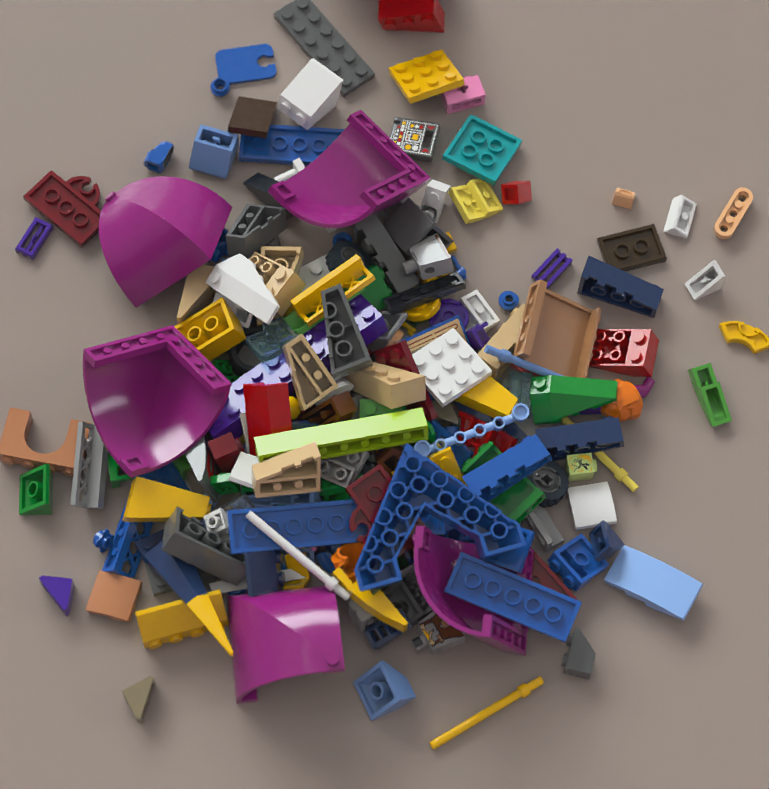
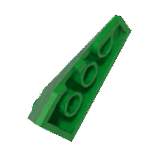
(562, 396)

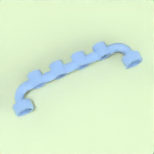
(518, 413)

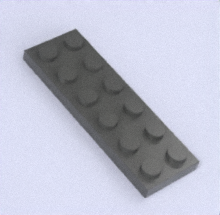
(324, 43)

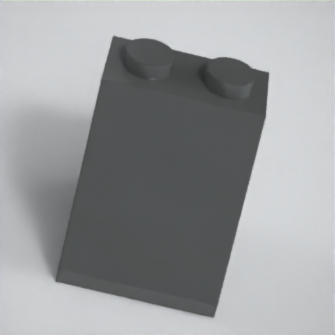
(412, 225)

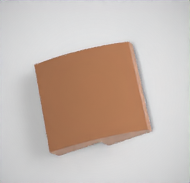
(114, 596)

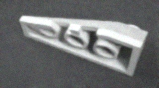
(243, 285)

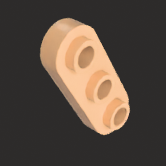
(736, 207)

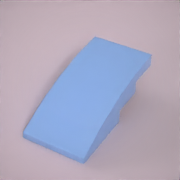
(653, 582)

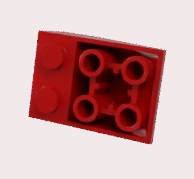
(625, 351)

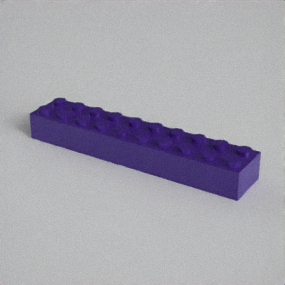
(371, 326)

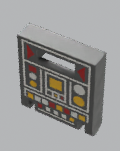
(410, 136)

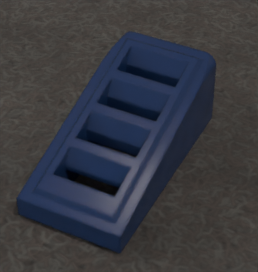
(378, 644)

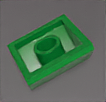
(36, 491)

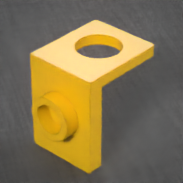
(296, 566)

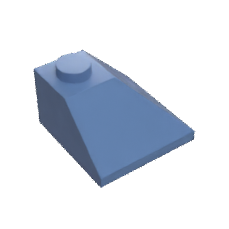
(383, 690)

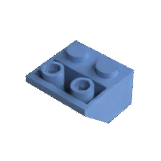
(213, 151)

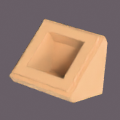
(623, 198)

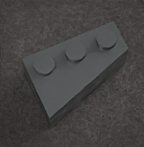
(255, 229)

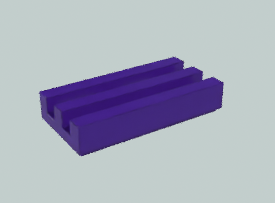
(26, 252)
(561, 257)

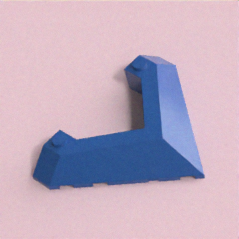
(423, 486)

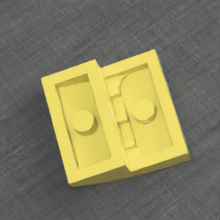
(475, 200)

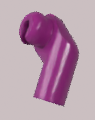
(646, 386)

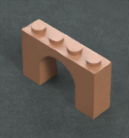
(15, 448)

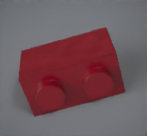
(226, 451)

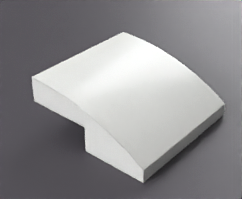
(479, 310)
(591, 505)

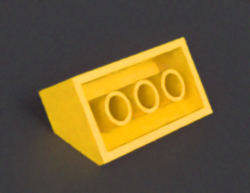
(213, 329)
(175, 621)

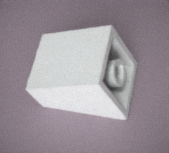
(310, 94)

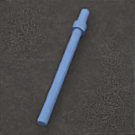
(506, 356)

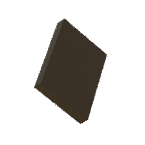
(252, 117)
(632, 248)

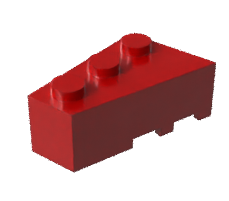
(411, 15)

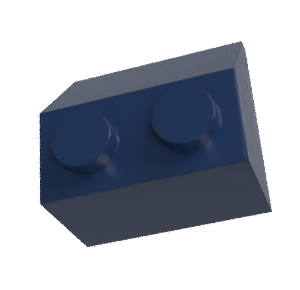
(264, 572)

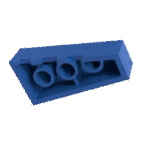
(508, 468)

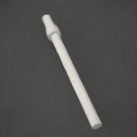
(331, 583)

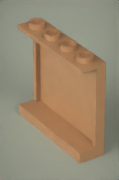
(557, 332)

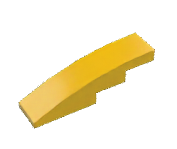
(376, 604)

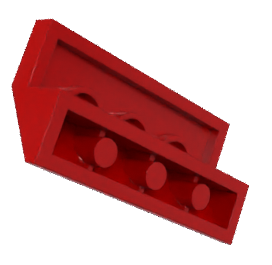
(266, 410)

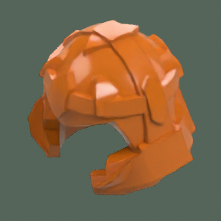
(627, 405)
(347, 558)

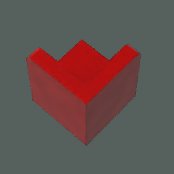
(516, 192)

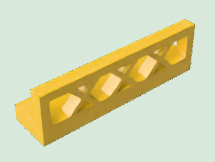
(346, 274)

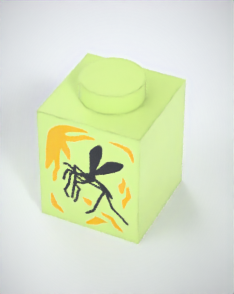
(580, 466)

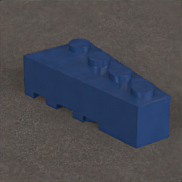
(619, 288)
(581, 437)

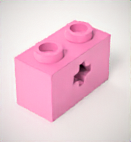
(464, 97)

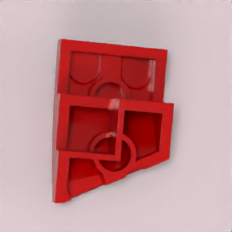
(501, 439)

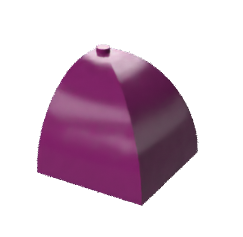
(351, 178)
(159, 233)
(151, 397)
(434, 564)
(283, 637)

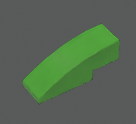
(710, 394)

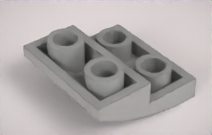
(343, 469)

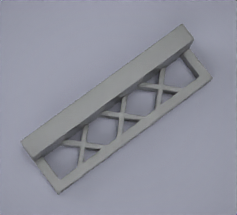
(93, 466)
(544, 529)

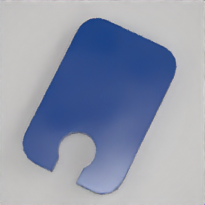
(241, 64)

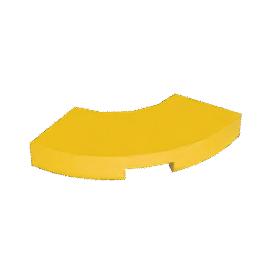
(744, 334)

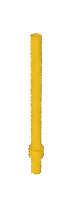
(522, 691)

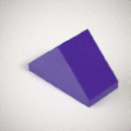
(60, 590)

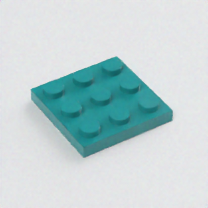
(482, 149)

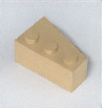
(288, 473)

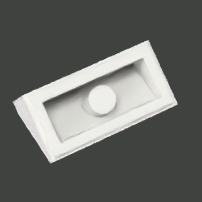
(680, 216)

